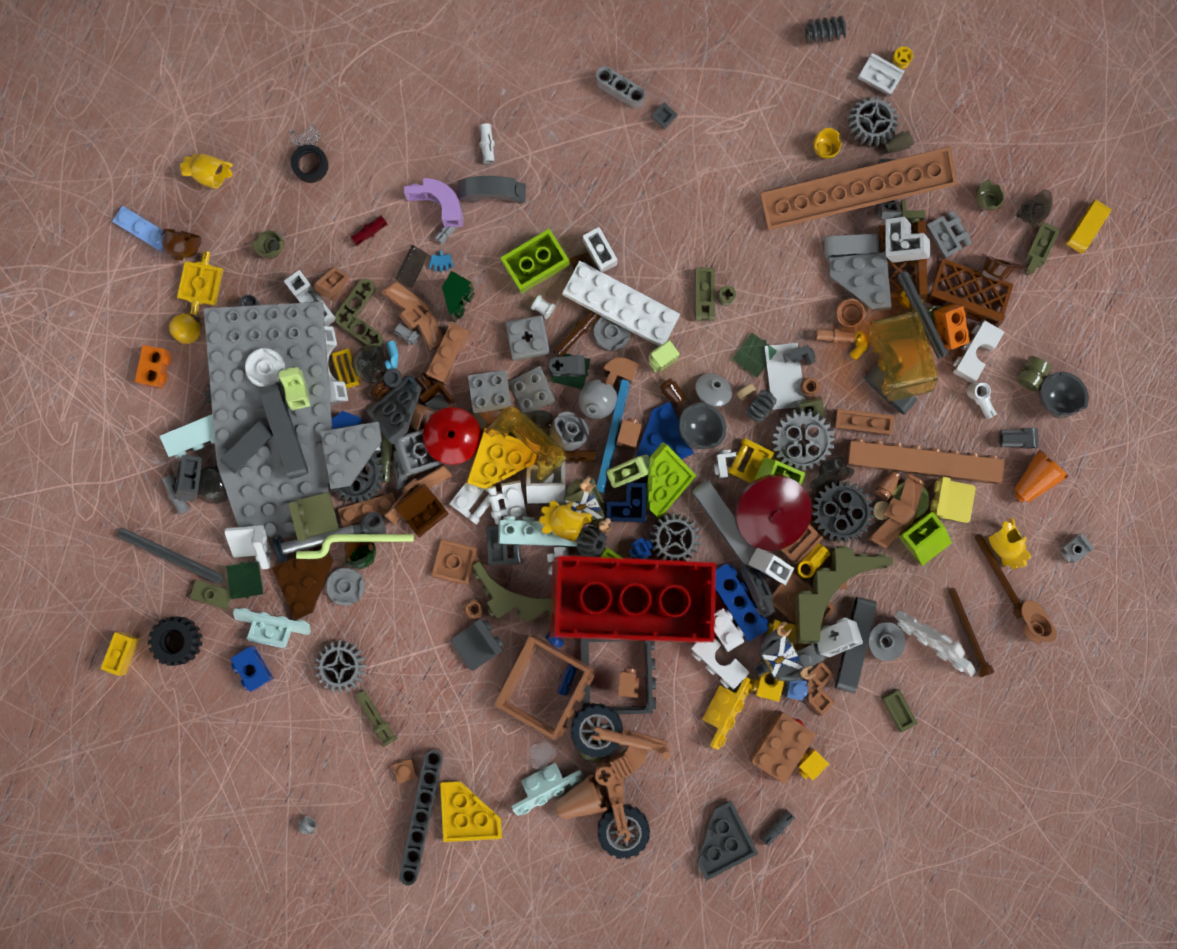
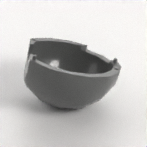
(1063, 395)
(702, 426)

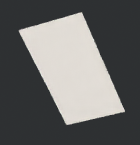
(784, 377)

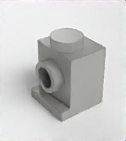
(1079, 541)

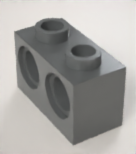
(188, 478)

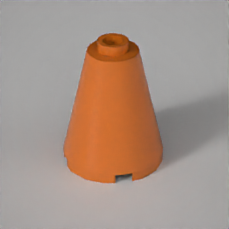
(1038, 478)

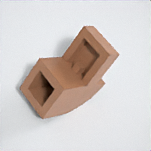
(620, 368)

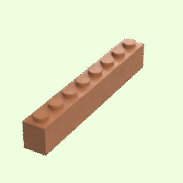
(924, 462)

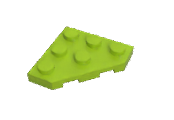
(666, 479)

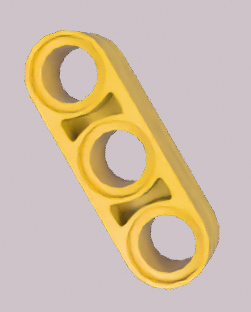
(1088, 226)

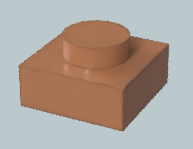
(405, 770)

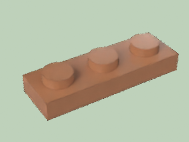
(864, 422)
(355, 513)

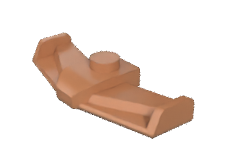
(415, 313)
(430, 481)
(900, 513)

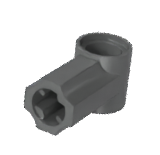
(1025, 438)

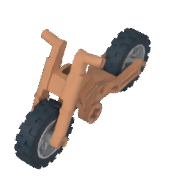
(617, 769)

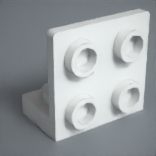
(250, 542)

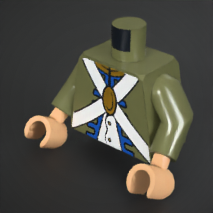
(588, 499)

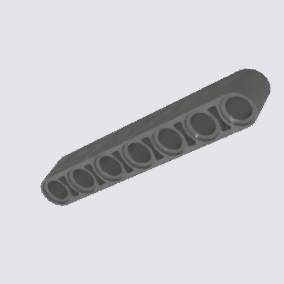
(417, 825)

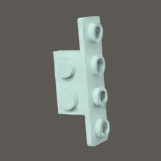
(270, 629)
(544, 786)

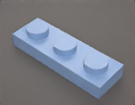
(139, 227)

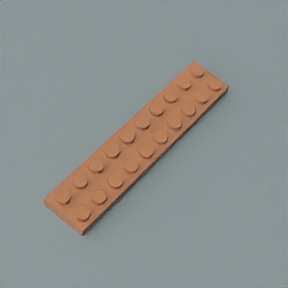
(859, 188)

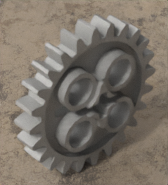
(821, 438)

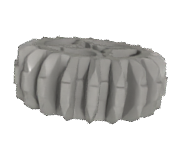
(881, 121)
(662, 549)
(340, 657)

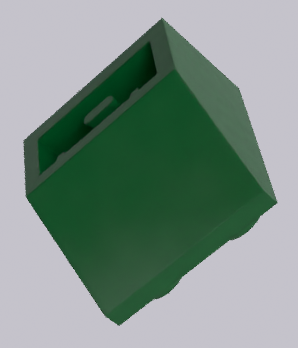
(457, 293)

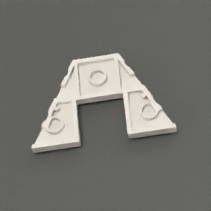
(937, 641)

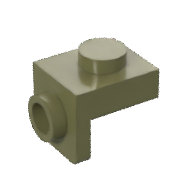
(912, 216)

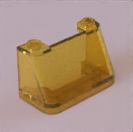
(549, 452)

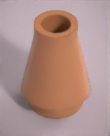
(887, 486)

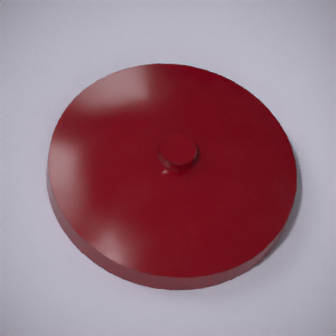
(773, 512)

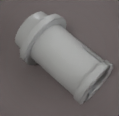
(407, 334)

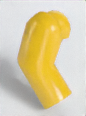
(860, 345)

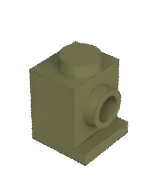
(817, 404)

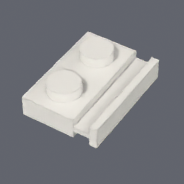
(881, 74)

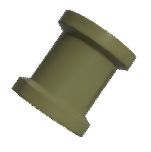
(731, 292)

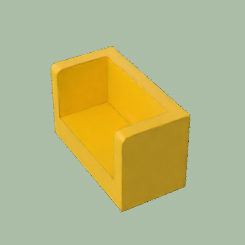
(120, 653)

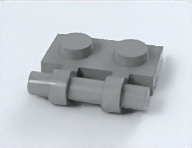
(944, 237)

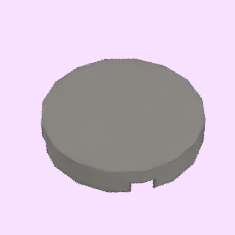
(610, 335)
(345, 586)

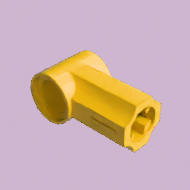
(813, 561)

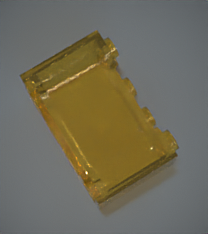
(903, 355)

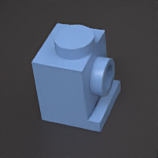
(796, 689)

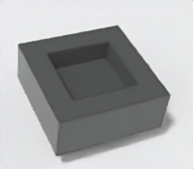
(664, 116)

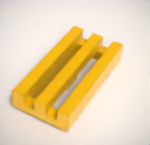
(341, 353)

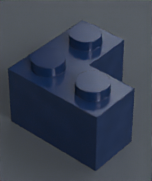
(633, 509)

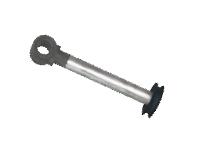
(365, 527)

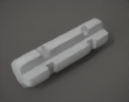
(446, 231)

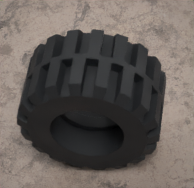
(159, 641)

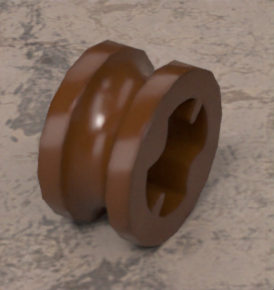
(379, 391)

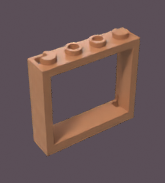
(517, 672)

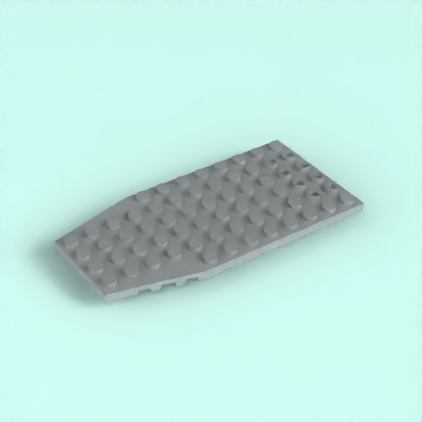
(297, 332)

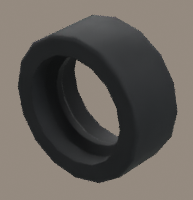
(299, 153)

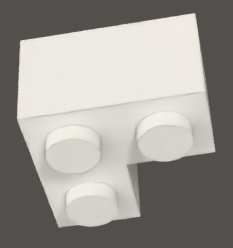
(902, 244)

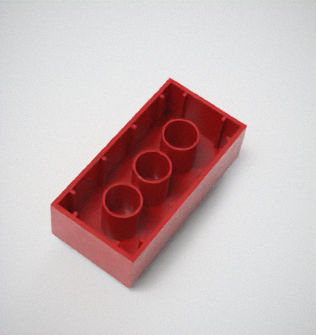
(632, 599)

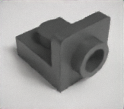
(796, 355)

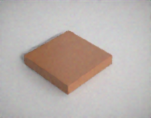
(454, 562)

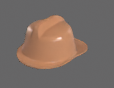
(1037, 624)

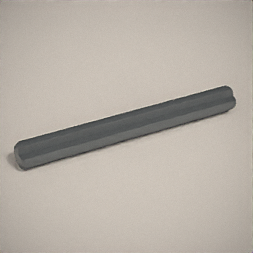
(918, 306)

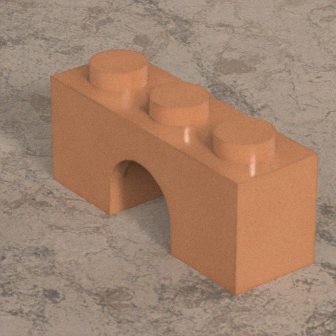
(444, 359)

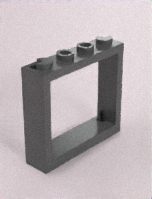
(649, 681)

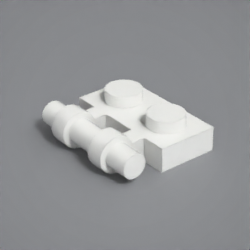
(513, 500)

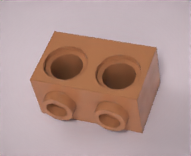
(629, 434)

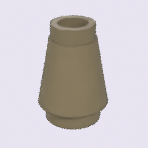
(899, 142)

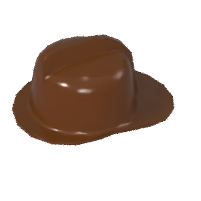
(998, 269)

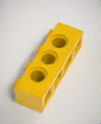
(773, 690)

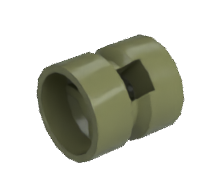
(1034, 372)

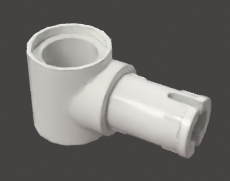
(983, 399)

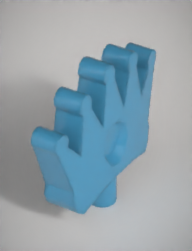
(440, 261)

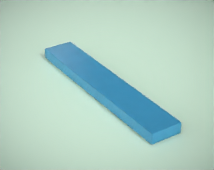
(613, 435)

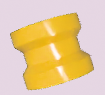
(902, 53)

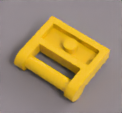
(754, 461)

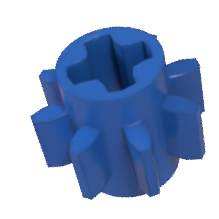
(640, 548)

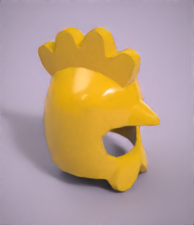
(203, 169)
(563, 520)
(1010, 545)

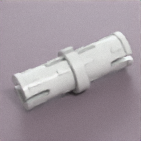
(487, 143)

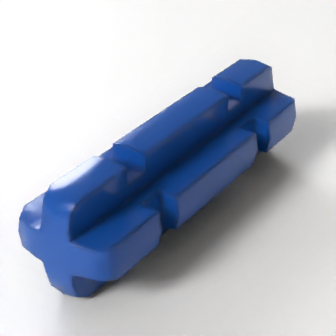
(567, 679)

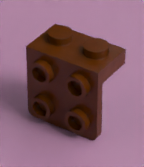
(421, 510)

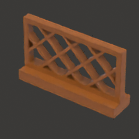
(919, 266)
(972, 310)

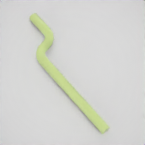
(353, 538)

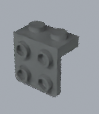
(477, 644)

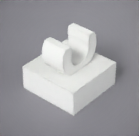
(559, 551)

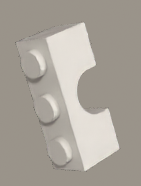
(305, 293)
(968, 365)
(730, 674)

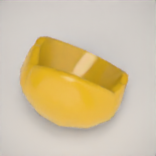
(827, 143)
(184, 328)

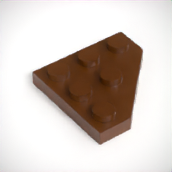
(303, 582)

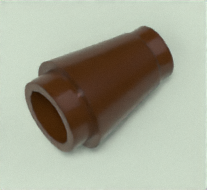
(672, 391)

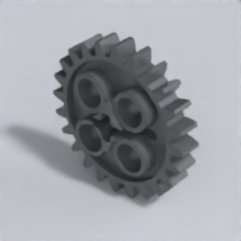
(367, 488)
(856, 501)

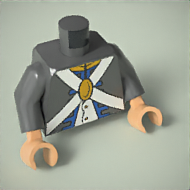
(780, 658)

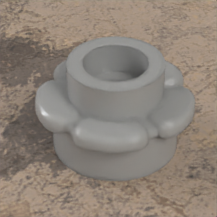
(307, 825)

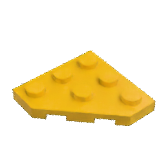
(499, 459)
(466, 815)

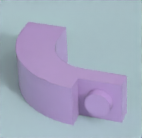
(440, 193)

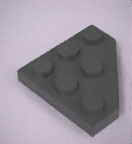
(396, 409)
(724, 842)

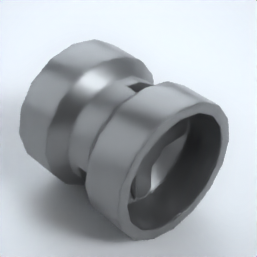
(248, 300)

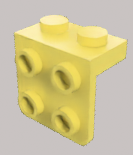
(953, 500)

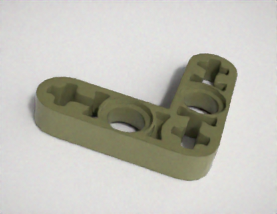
(353, 319)

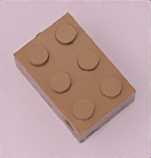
(782, 747)

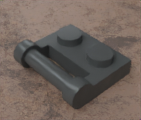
(498, 552)

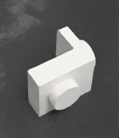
(720, 467)

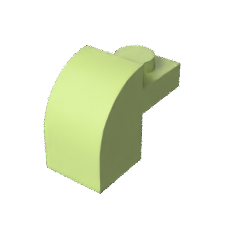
(295, 388)

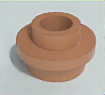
(814, 383)
(467, 609)

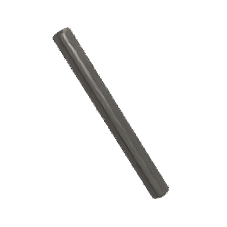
(170, 555)

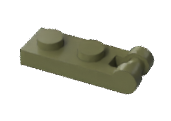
(704, 293)

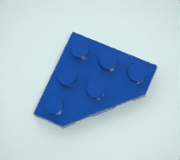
(663, 428)

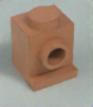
(628, 682)

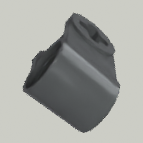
(571, 366)

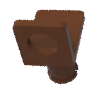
(429, 389)

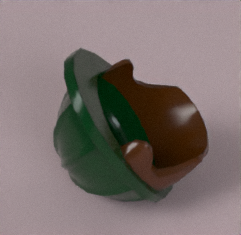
(360, 554)

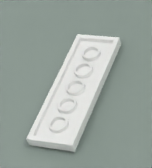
(620, 304)

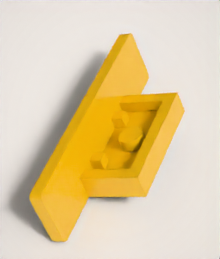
(724, 709)

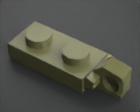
(1040, 247)

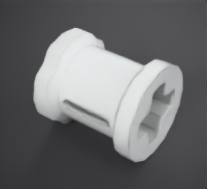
(543, 307)

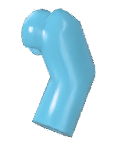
(393, 354)

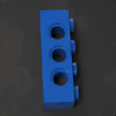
(759, 623)

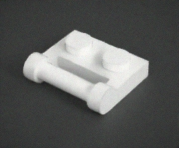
(466, 499)

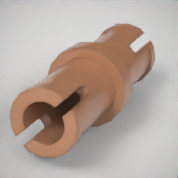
(834, 335)

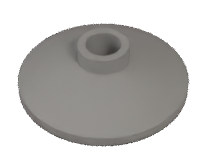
(713, 390)
(895, 641)

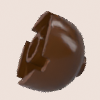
(180, 244)

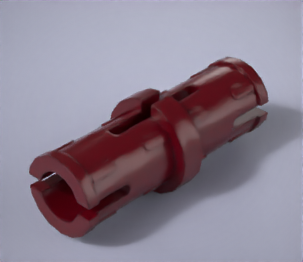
(369, 230)

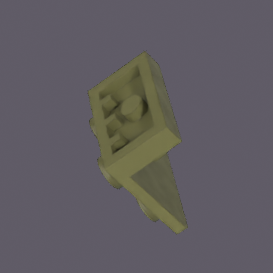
(313, 515)

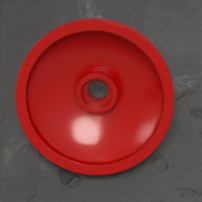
(456, 449)

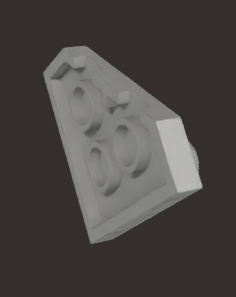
(864, 278)
(349, 451)

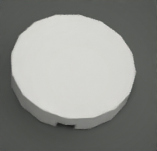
(264, 367)

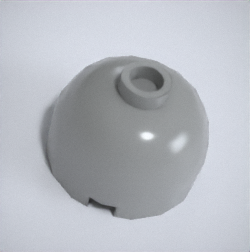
(597, 399)
(569, 431)

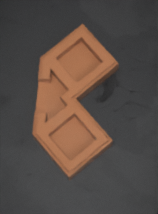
(816, 695)

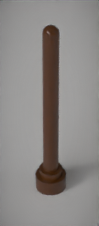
(1000, 575)
(983, 668)

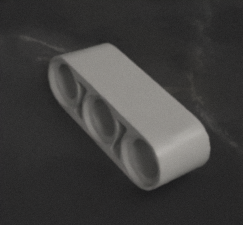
(622, 95)
(850, 245)

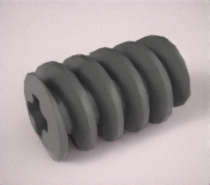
(825, 28)

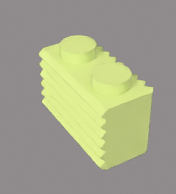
(663, 357)
(629, 471)

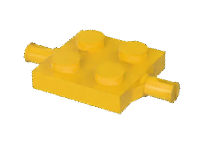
(200, 283)

